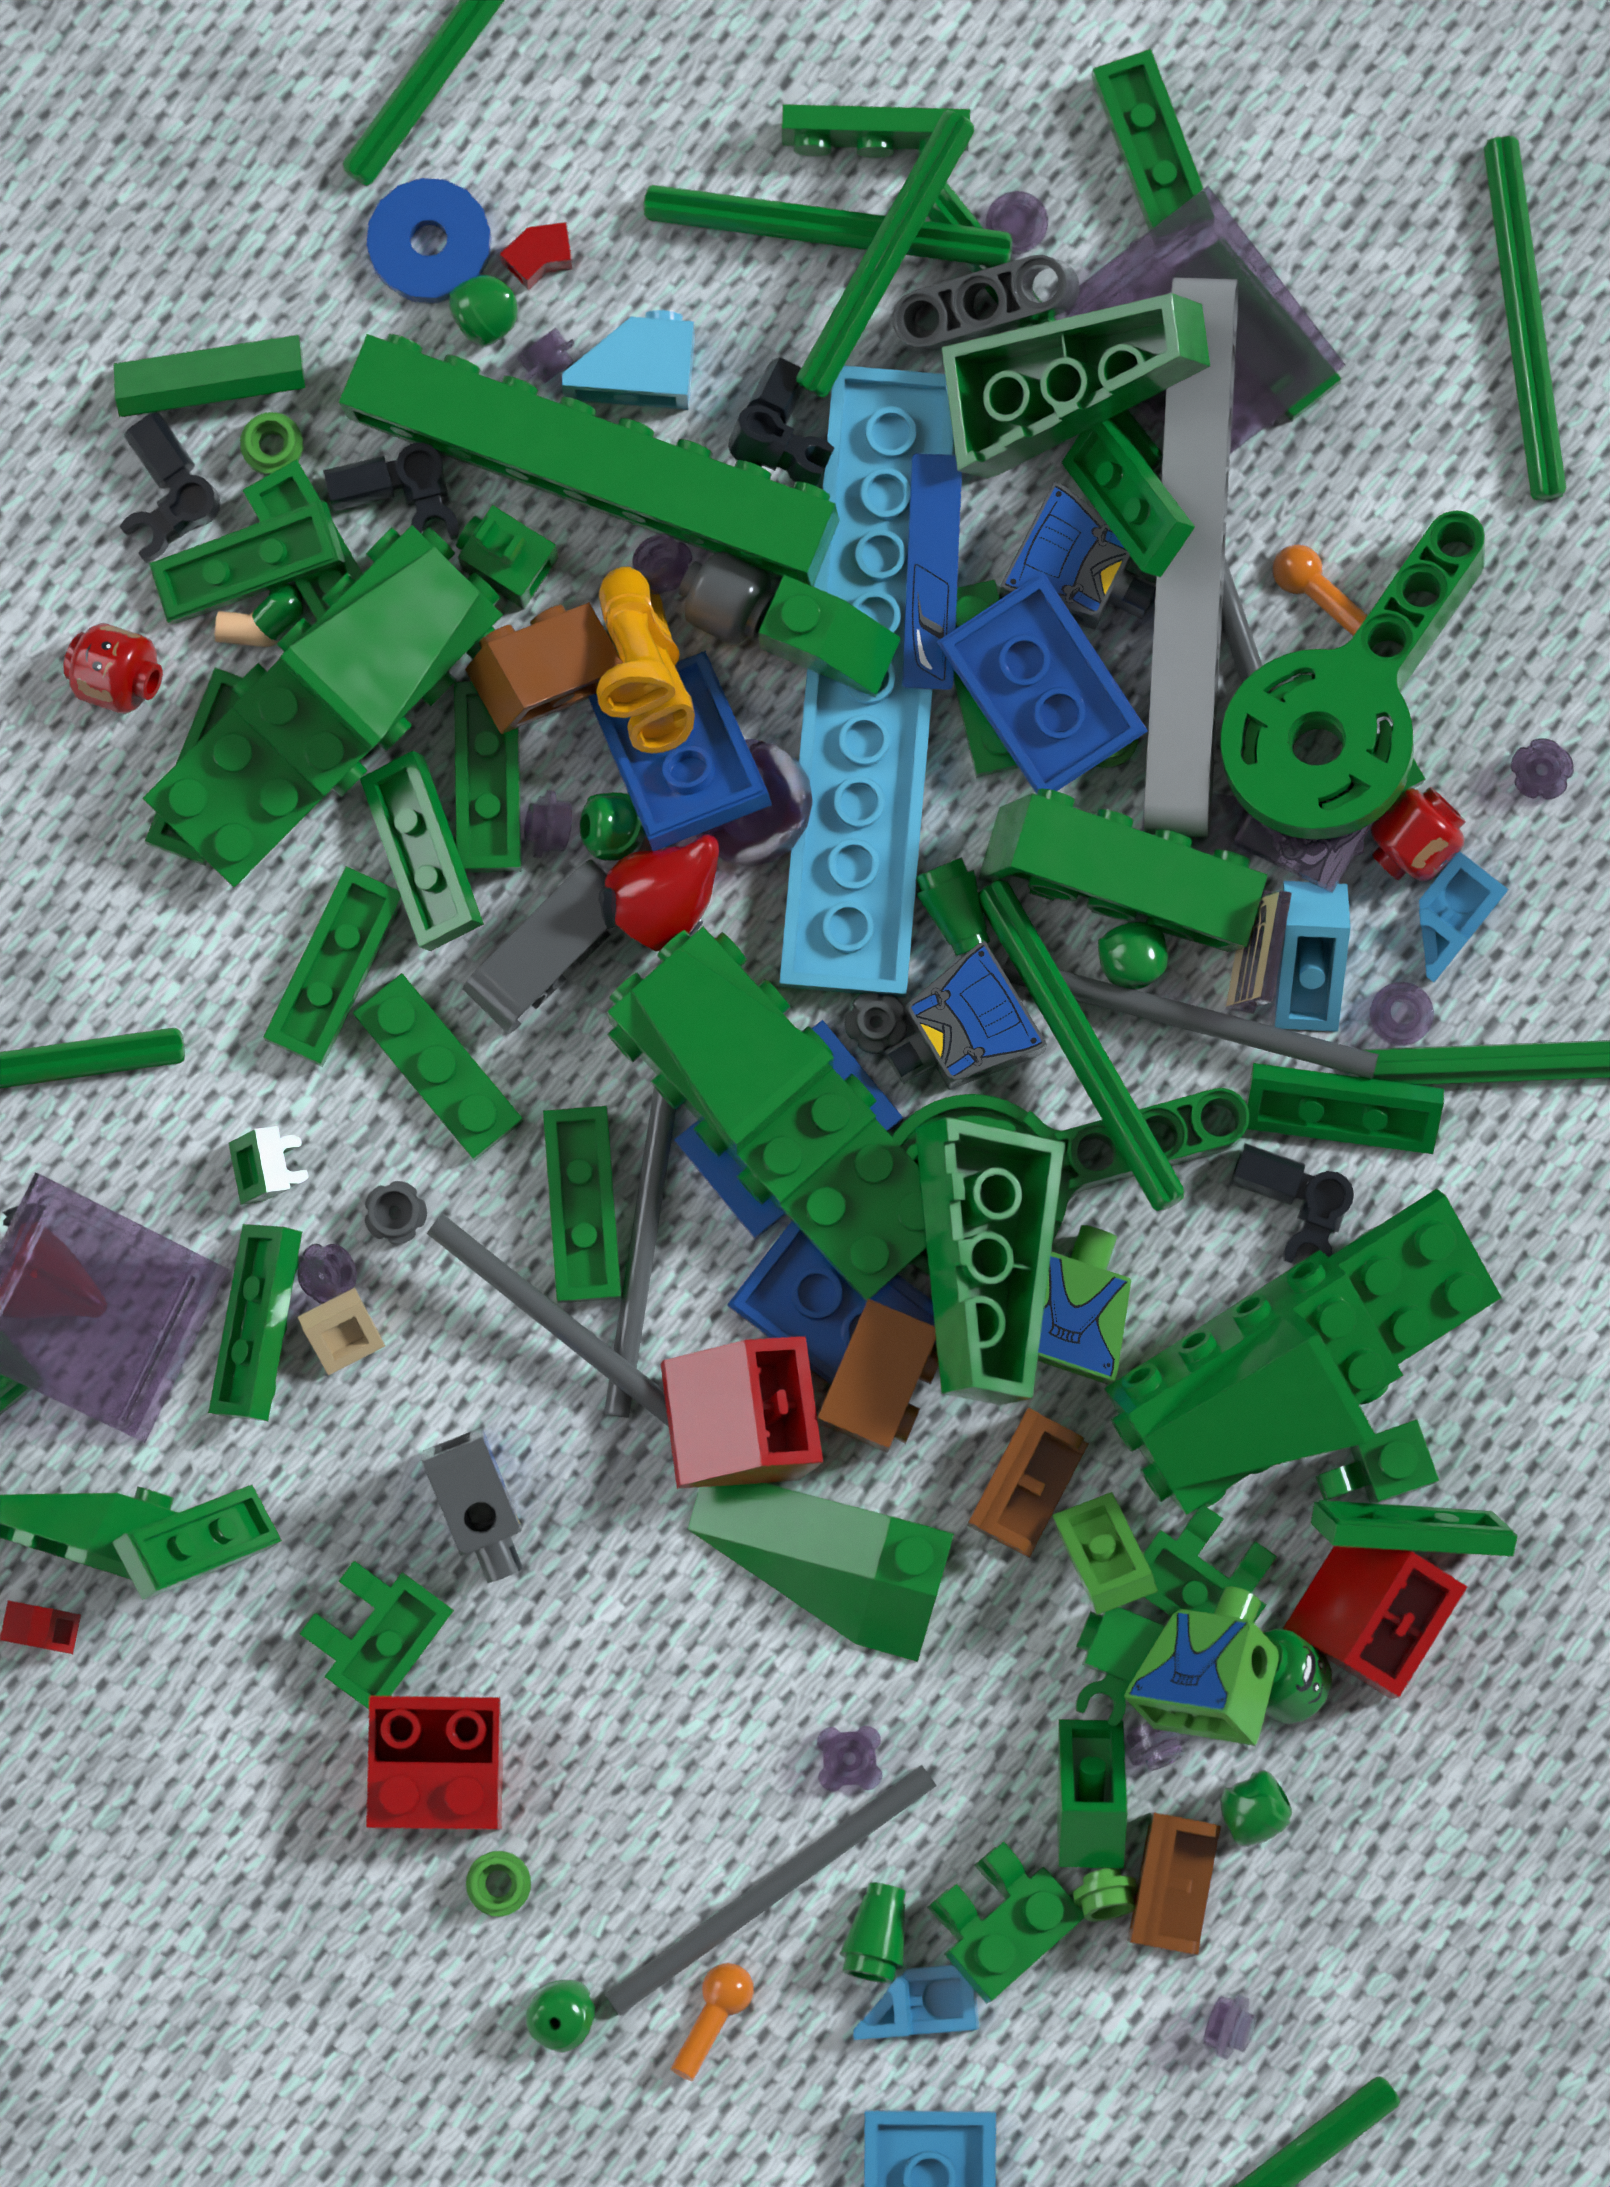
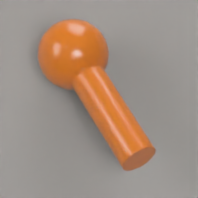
(1300, 570)
(726, 1992)

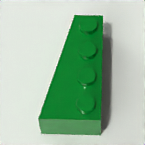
(1061, 377)
(1124, 870)
(989, 1252)

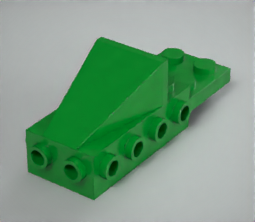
(327, 701)
(774, 1106)
(1299, 1356)

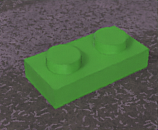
(1104, 1553)

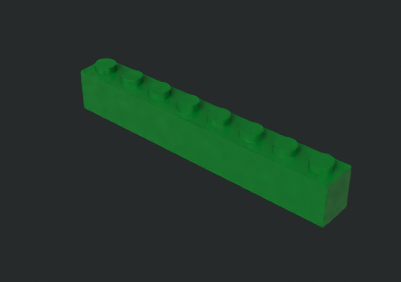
(589, 459)

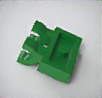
(1189, 1581)
(387, 1642)
(1015, 1933)

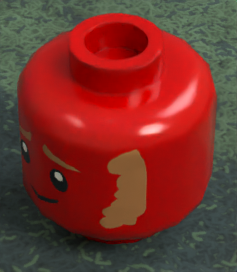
(112, 668)
(1417, 835)

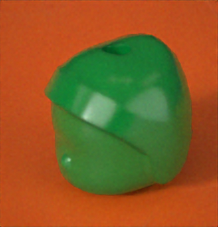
(483, 309)
(610, 826)
(1133, 955)
(1255, 1809)
(571, 2005)

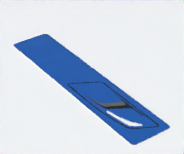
(931, 570)

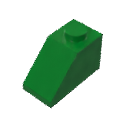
(827, 636)
(1091, 1794)

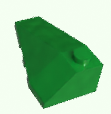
(80, 1524)
(841, 1563)

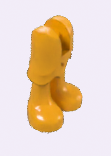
(647, 680)

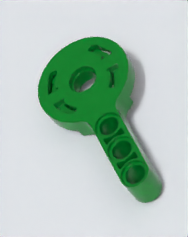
(1346, 697)
(1179, 1115)

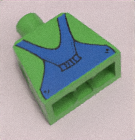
(1085, 1309)
(1209, 1673)

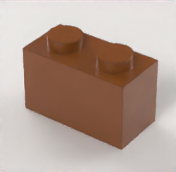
(542, 665)
(880, 1376)

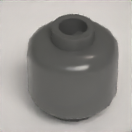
(726, 597)

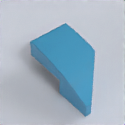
(1455, 910)
(922, 2003)

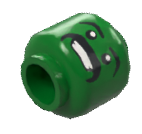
(1300, 1679)

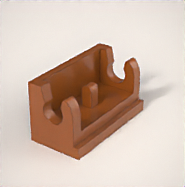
(1028, 1482)
(1174, 1883)

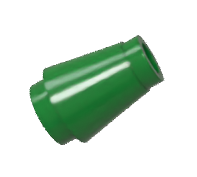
(954, 904)
(876, 1935)

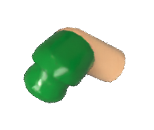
(266, 623)

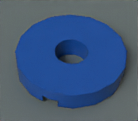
(420, 205)

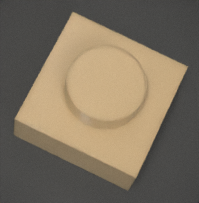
(341, 1331)

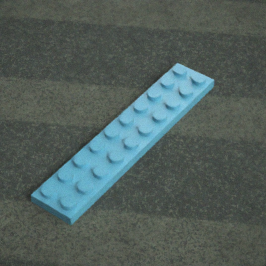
(864, 752)

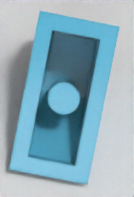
(637, 364)
(1313, 958)

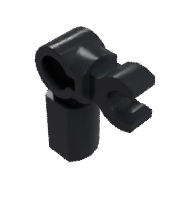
(762, 430)
(415, 470)
(191, 497)
(1324, 1195)

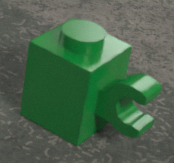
(506, 555)
(1385, 1466)
(1115, 1647)

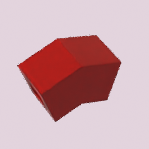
(538, 252)
(40, 1627)

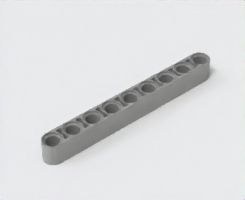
(1192, 586)

